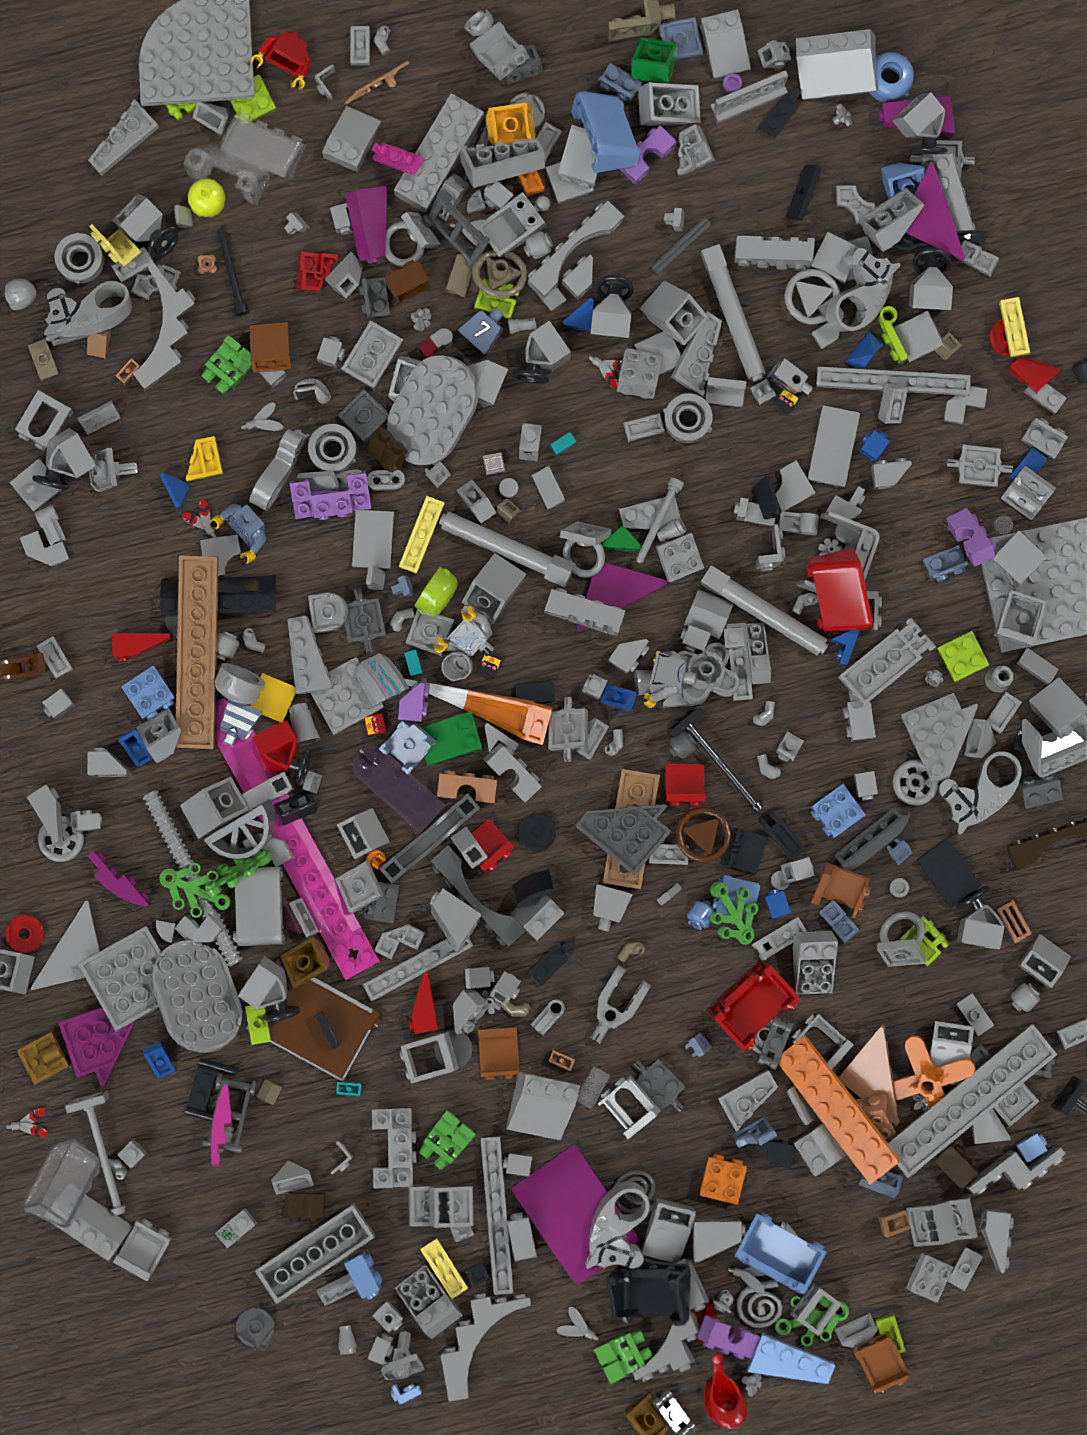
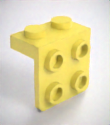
(118, 245)

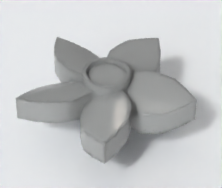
(921, 1102)

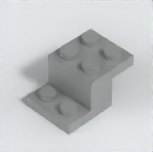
(440, 1206)
(942, 1222)

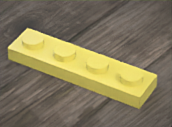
(421, 534)

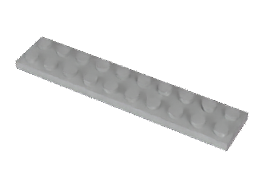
(971, 1099)

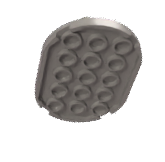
(433, 409)
(196, 996)

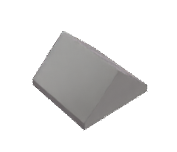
(709, 613)

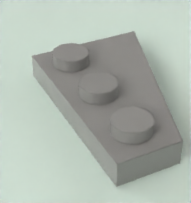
(643, 515)
(747, 1097)

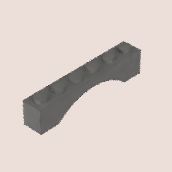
(430, 839)
(451, 867)

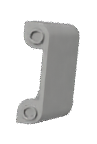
(259, 908)

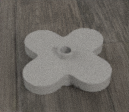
(711, 674)

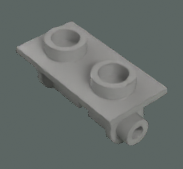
(723, 1301)

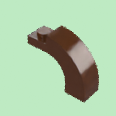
(22, 667)

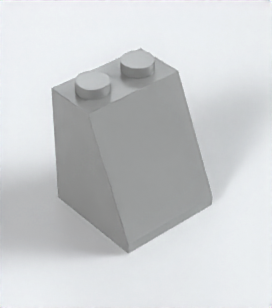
(578, 160)
(674, 312)
(494, 587)
(214, 807)
(539, 917)
(454, 918)
(714, 1236)

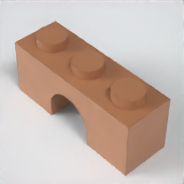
(451, 783)

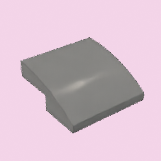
(1028, 493)

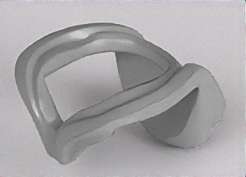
(322, 393)

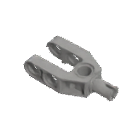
(604, 1025)

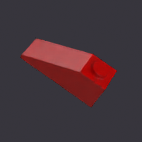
(133, 645)
(423, 1011)

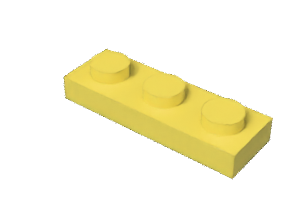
(1014, 327)
(444, 1268)

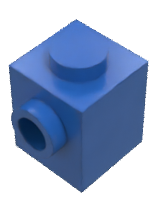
(874, 445)
(777, 903)

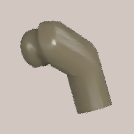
(630, 949)
(517, 1011)

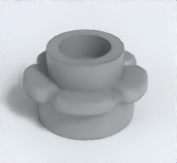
(934, 677)

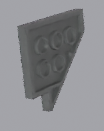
(626, 833)

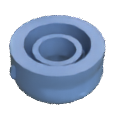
(893, 92)

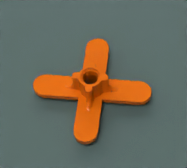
(926, 1071)

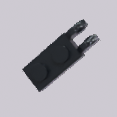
(783, 836)

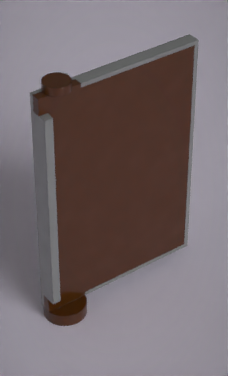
(304, 1036)

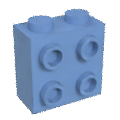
(149, 693)
(837, 811)
(363, 1275)

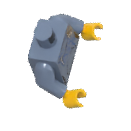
(246, 525)

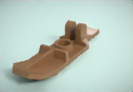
(388, 77)

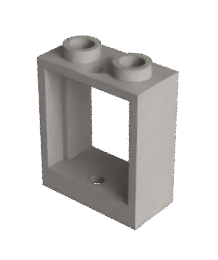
(1016, 637)
(447, 1054)

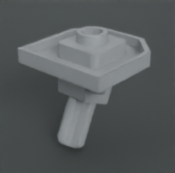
(106, 470)
(403, 1362)

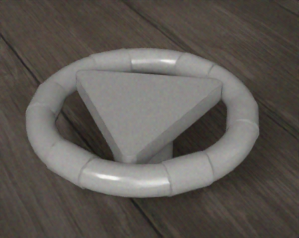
(810, 295)

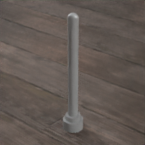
(674, 487)

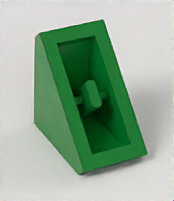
(622, 541)

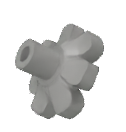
(842, 116)
(421, 319)
(829, 545)
(494, 1005)
(752, 1382)

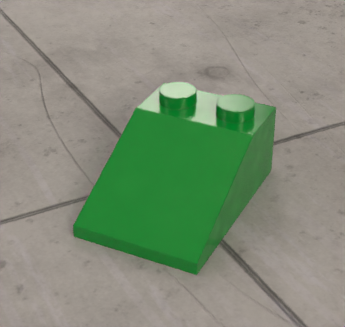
(454, 738)

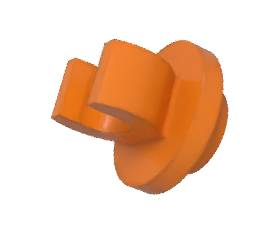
(376, 859)

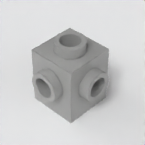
(774, 55)

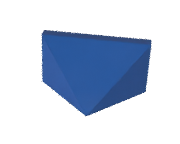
(581, 318)
(864, 352)
(1033, 460)
(176, 488)

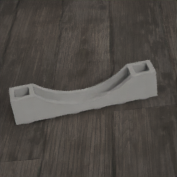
(603, 222)

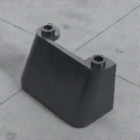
(651, 1290)

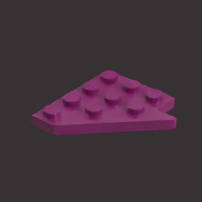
(94, 1043)

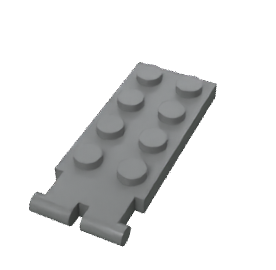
(886, 662)

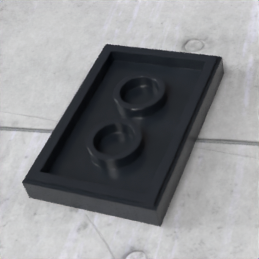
(949, 873)

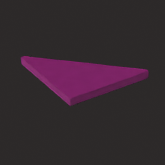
(934, 221)
(620, 587)

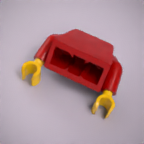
(287, 53)

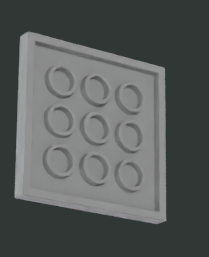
(123, 978)

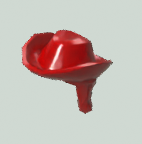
(724, 1398)

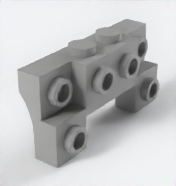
(400, 1149)

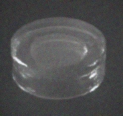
(1003, 525)

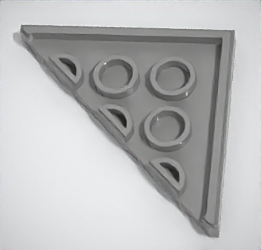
(75, 946)

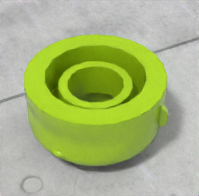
(437, 593)

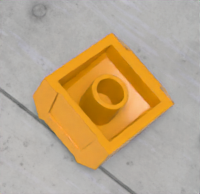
(510, 123)

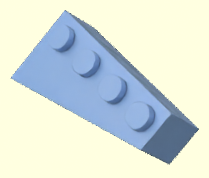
(785, 1360)

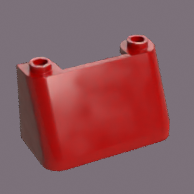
(840, 591)
(752, 1004)

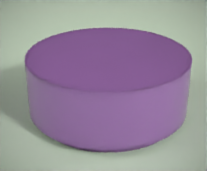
(732, 82)

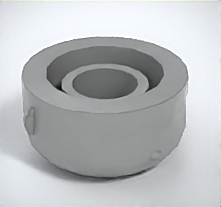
(69, 247)
(692, 403)
(329, 433)
(238, 684)

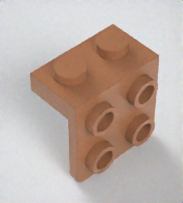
(875, 1109)

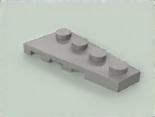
(954, 193)
(308, 665)

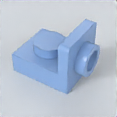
(409, 1393)

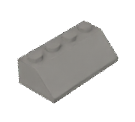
(98, 1228)

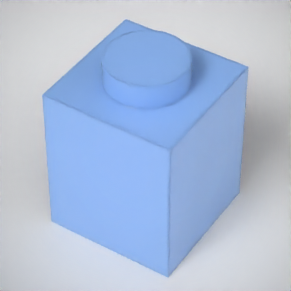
(1031, 1147)

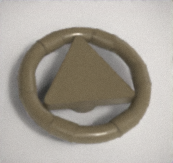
(500, 274)

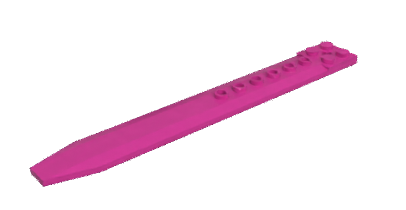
(307, 868)

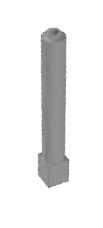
(732, 310)
(554, 568)
(764, 611)

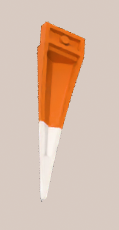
(515, 715)

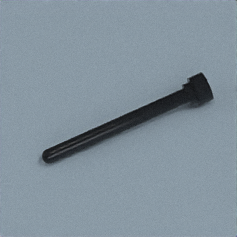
(241, 307)

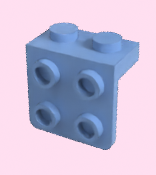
(733, 885)

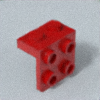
(685, 784)
(493, 844)

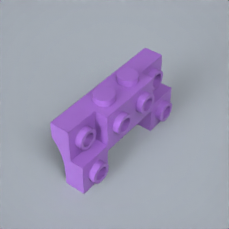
(331, 502)

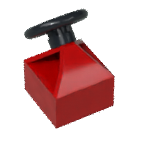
(278, 751)

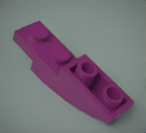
(122, 887)

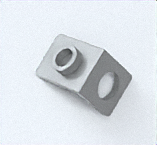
(320, 77)
(344, 1164)

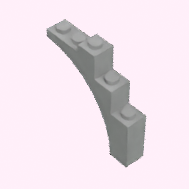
(175, 305)
(485, 1314)
(675, 1349)

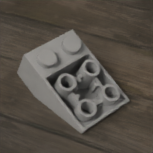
(814, 962)
(950, 1043)
(668, 1230)
(995, 1230)
(428, 1302)

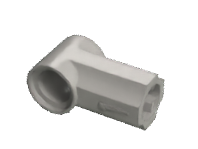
(49, 522)
(547, 1017)

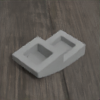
(979, 259)

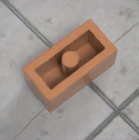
(126, 373)
(561, 1060)

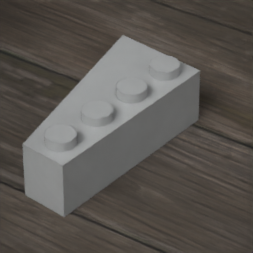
(501, 161)
(774, 252)

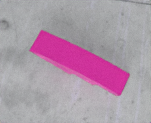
(221, 1120)

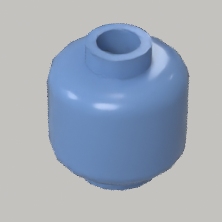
(700, 914)

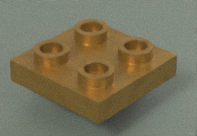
(43, 1058)

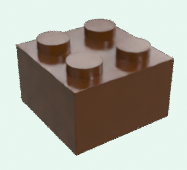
(407, 282)

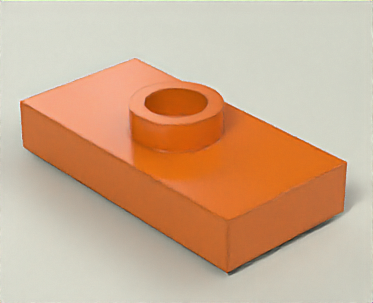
(531, 183)

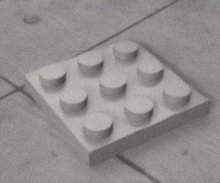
(346, 701)

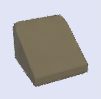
(950, 347)

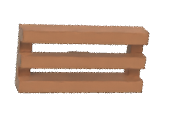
(1005, 907)

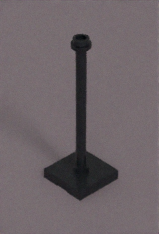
(687, 723)
(1071, 1096)

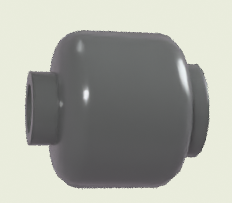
(682, 745)

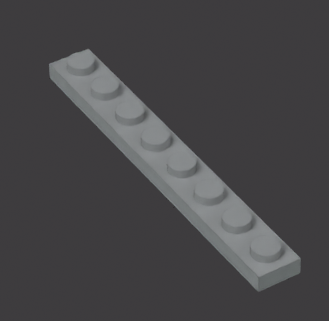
(876, 379)
(497, 1215)

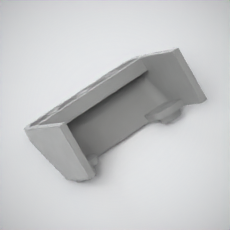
(854, 535)
(1052, 754)

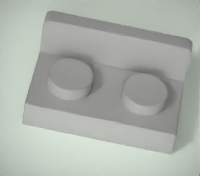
(1044, 437)

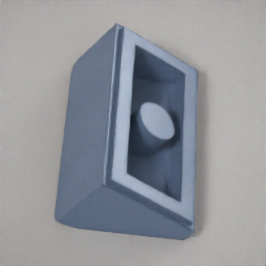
(888, 1184)

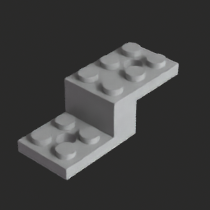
(1016, 1170)

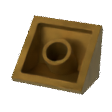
(646, 1418)

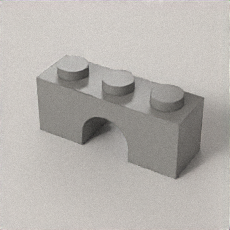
(524, 784)

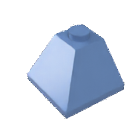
(902, 176)

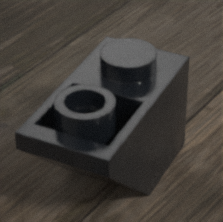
(778, 1153)

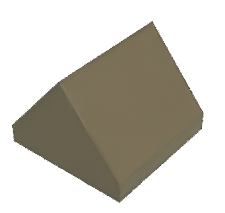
(507, 510)
(269, 1092)

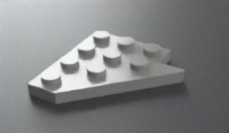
(939, 733)

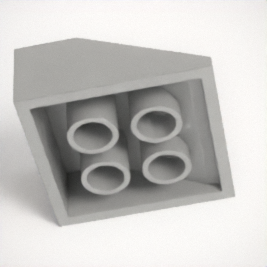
(541, 1105)

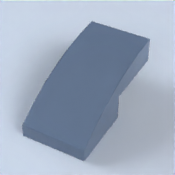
(839, 921)

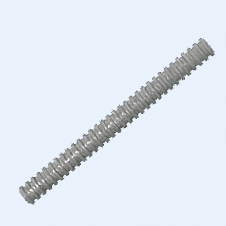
(183, 860)

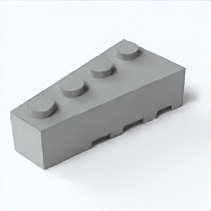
(584, 612)

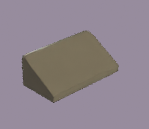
(459, 277)

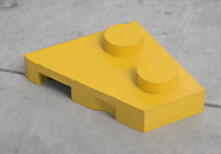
(205, 460)

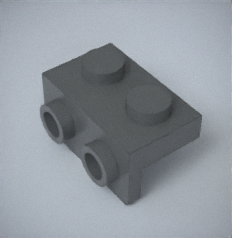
(1040, 790)
(384, 907)

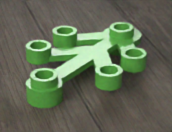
(236, 872)
(191, 888)
(735, 914)
(814, 1318)

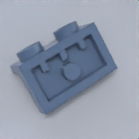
(619, 83)
(944, 563)

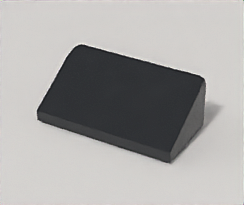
(767, 498)
(295, 807)

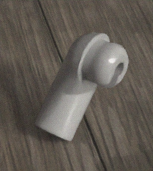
(766, 716)

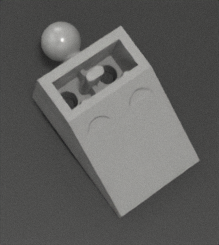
(510, 224)

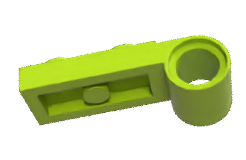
(890, 336)

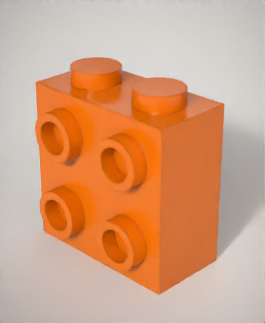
(723, 1179)

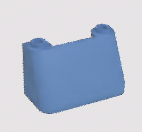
(607, 131)
(780, 1254)

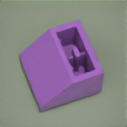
(412, 702)

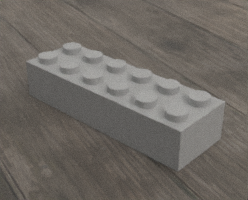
(441, 152)
(315, 1253)

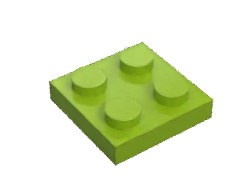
(257, 106)
(963, 656)

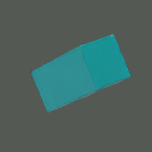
(563, 444)
(413, 663)
(349, 1088)

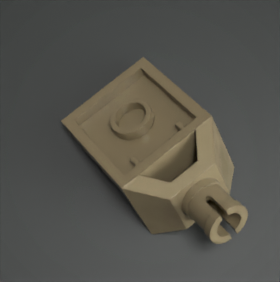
(638, 25)

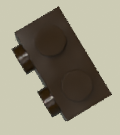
(957, 1164)

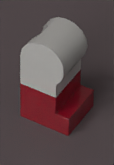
(439, 340)

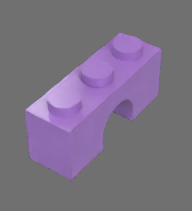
(657, 142)
(965, 526)
(741, 1342)

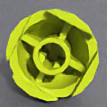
(206, 197)

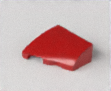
(313, 270)
(1033, 373)

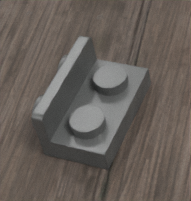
(528, 69)
(376, 298)

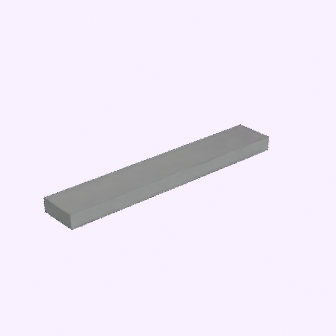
(412, 968)

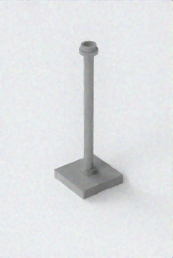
(88, 1104)

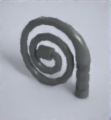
(638, 1172)

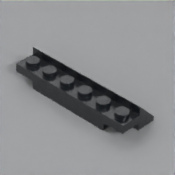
(235, 596)

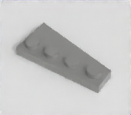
(127, 135)
(696, 358)

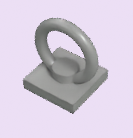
(419, 233)
(585, 535)
(902, 951)

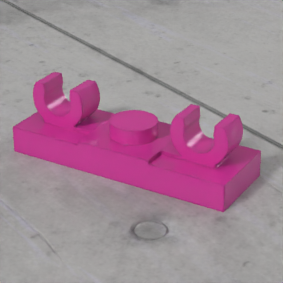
(397, 158)

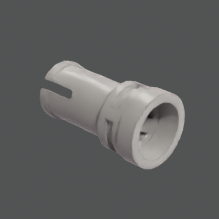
(521, 325)

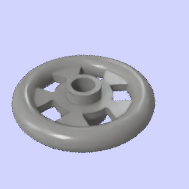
(901, 791)
(67, 854)

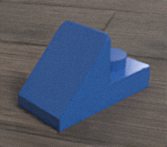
(848, 641)
(618, 698)
(135, 747)
(159, 1059)

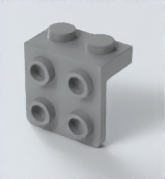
(639, 373)
(768, 562)

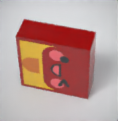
(375, 724)

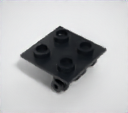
(744, 850)

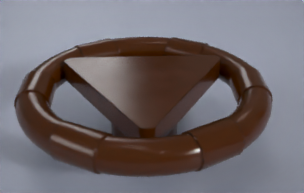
(703, 834)

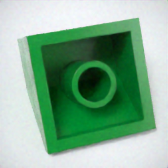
(654, 60)

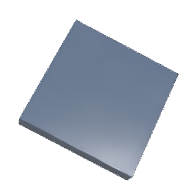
(685, 34)

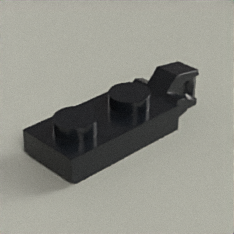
(781, 113)
(551, 962)

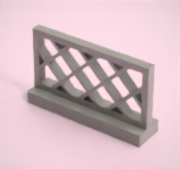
(750, 97)

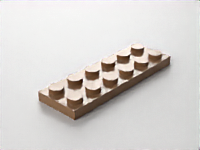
(634, 790)

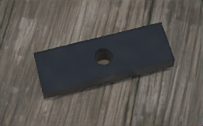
(804, 192)

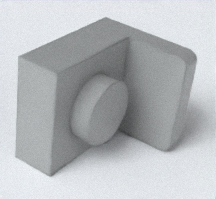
(789, 747)

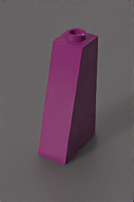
(891, 109)
(368, 222)

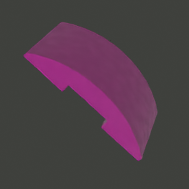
(562, 1205)

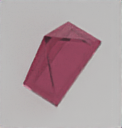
(289, 919)

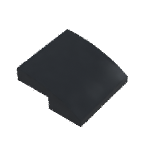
(532, 887)

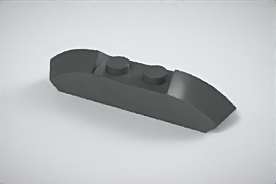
(872, 839)

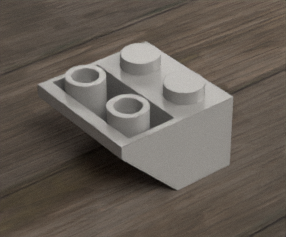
(363, 833)
(1044, 961)

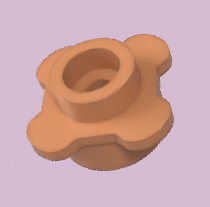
(207, 259)

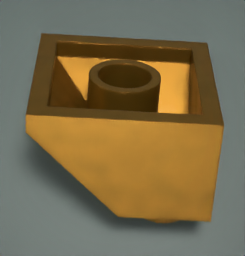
(305, 961)

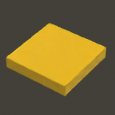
(275, 698)

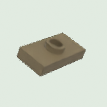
(43, 360)

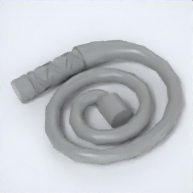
(760, 1309)

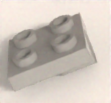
(679, 557)
(929, 1277)

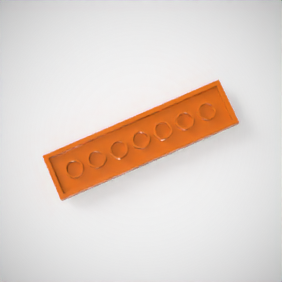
(838, 1110)

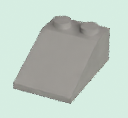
(725, 43)
(668, 104)
(351, 139)
(891, 219)
(15, 971)
(819, 1149)

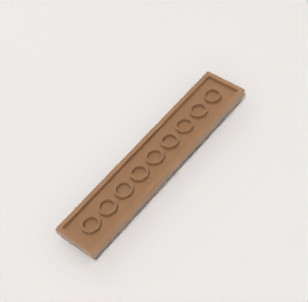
(197, 651)

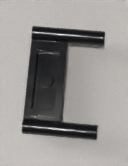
(203, 1087)

